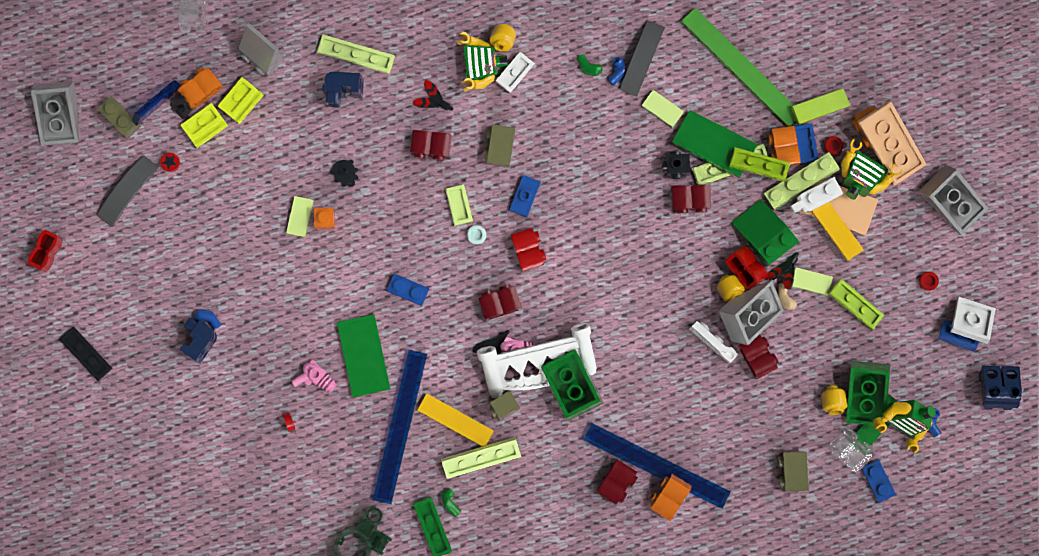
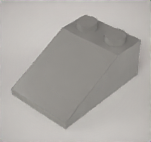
(259, 51)
(56, 112)
(954, 199)
(751, 313)

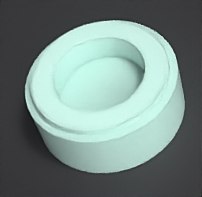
(476, 234)

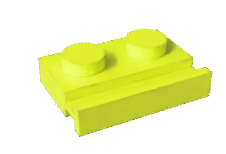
(240, 100)
(204, 125)

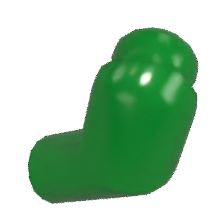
(589, 68)
(448, 504)

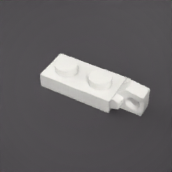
(817, 196)
(714, 342)

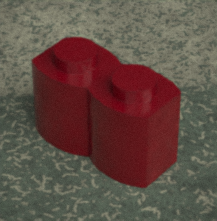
(430, 144)
(691, 198)
(500, 302)
(758, 357)
(617, 481)

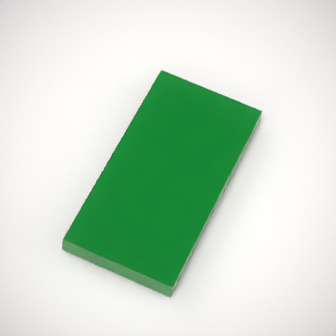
(711, 142)
(363, 356)

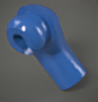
(206, 315)
(934, 430)

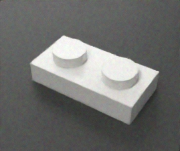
(515, 72)

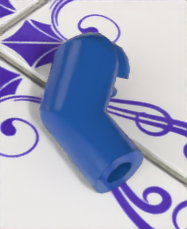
(619, 70)

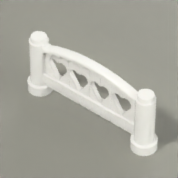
(496, 364)

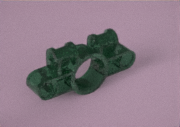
(367, 531)

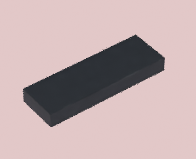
(86, 353)

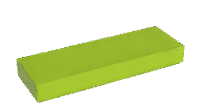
(820, 106)
(759, 164)
(856, 304)

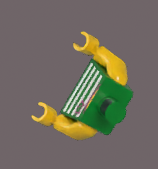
(480, 62)
(863, 174)
(910, 418)

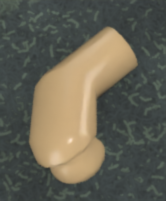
(786, 301)

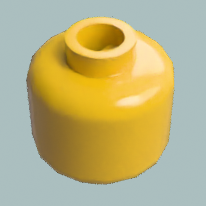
(502, 37)
(730, 287)
(834, 400)

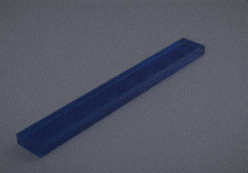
(400, 427)
(655, 464)

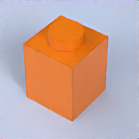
(324, 218)

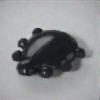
(180, 106)
(345, 172)

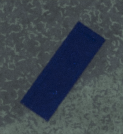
(155, 102)

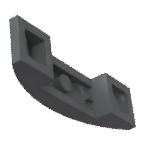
(642, 58)
(126, 190)

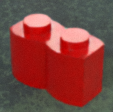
(527, 249)
(43, 255)
(746, 267)

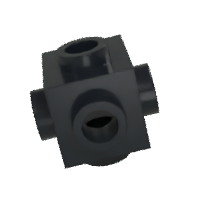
(683, 162)

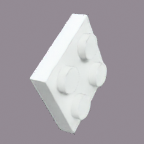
(973, 320)

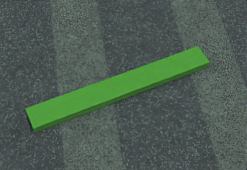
(740, 66)

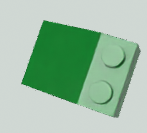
(765, 232)
(572, 385)
(867, 392)

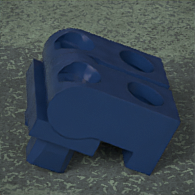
(339, 83)
(202, 342)
(1000, 389)

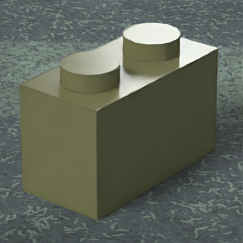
(118, 117)
(500, 145)
(503, 406)
(794, 471)

